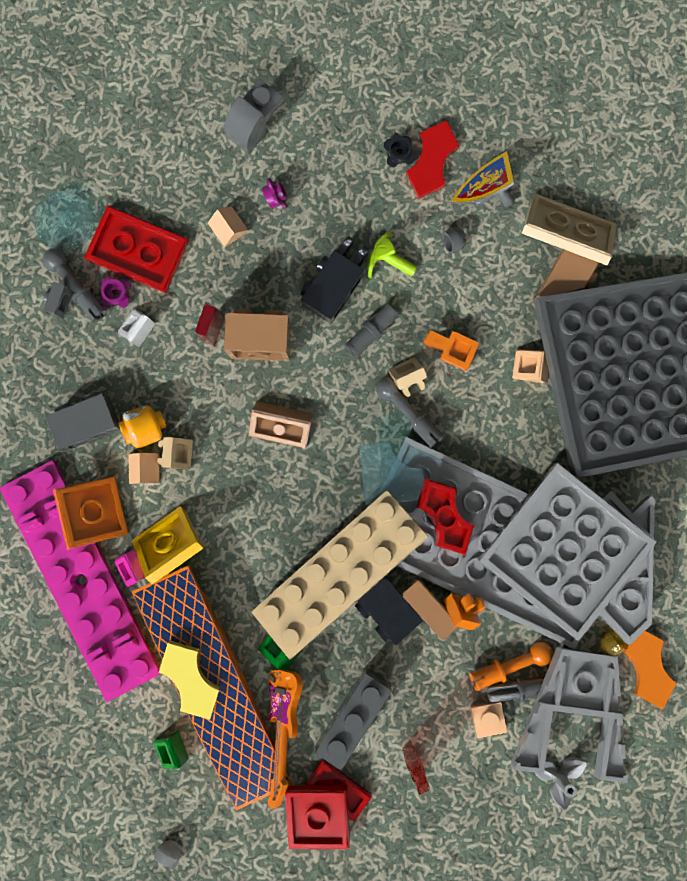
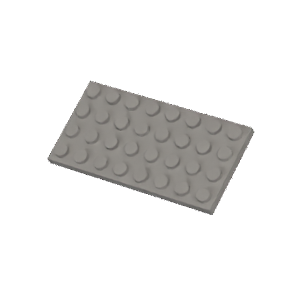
(488, 507)

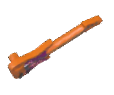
(284, 694)

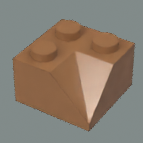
(257, 335)

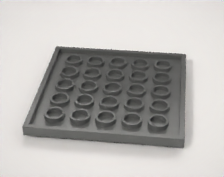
(619, 372)

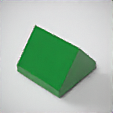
(171, 751)

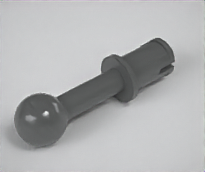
(56, 261)
(388, 391)

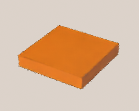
(90, 512)

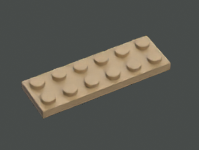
(339, 574)

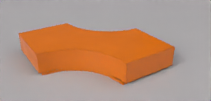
(651, 679)

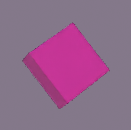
(130, 568)

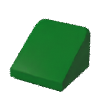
(275, 654)

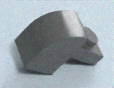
(249, 114)

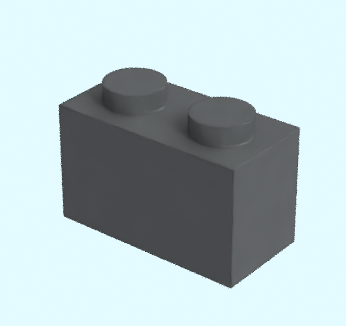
(83, 421)

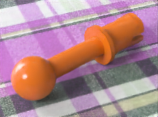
(539, 654)

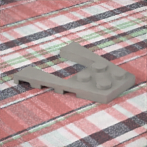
(577, 685)

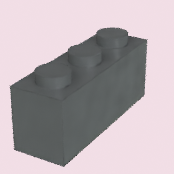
(353, 718)

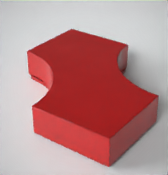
(437, 146)
(450, 528)

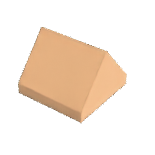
(227, 225)
(143, 468)

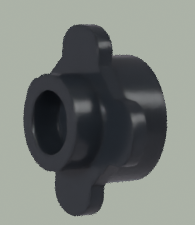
(403, 143)

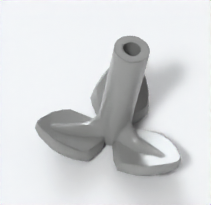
(563, 789)

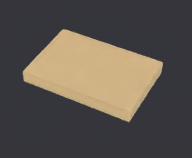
(570, 229)

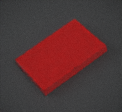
(136, 249)

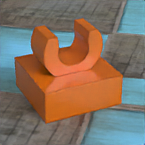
(464, 610)

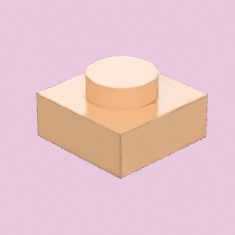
(488, 719)

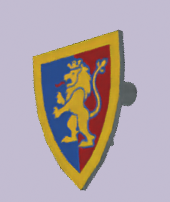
(488, 182)

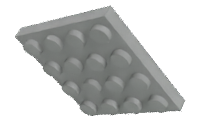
(567, 551)

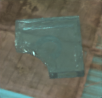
(385, 472)

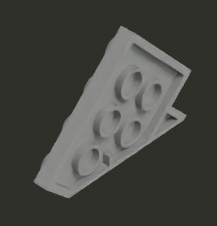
(631, 607)

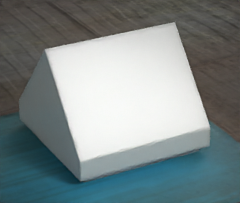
(136, 327)

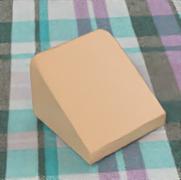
(530, 366)

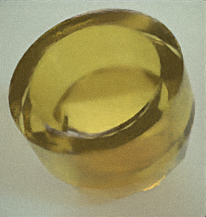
(612, 643)

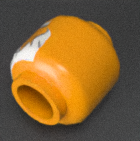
(142, 426)

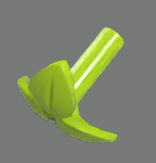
(386, 251)

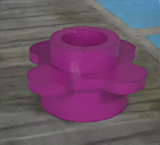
(275, 194)
(107, 289)

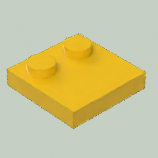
(166, 545)

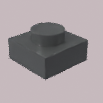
(57, 299)

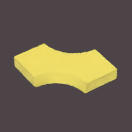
(196, 691)

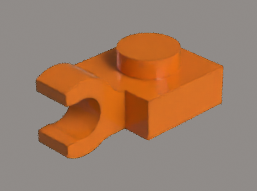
(455, 349)

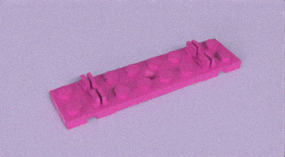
(94, 611)

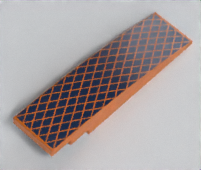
(236, 731)

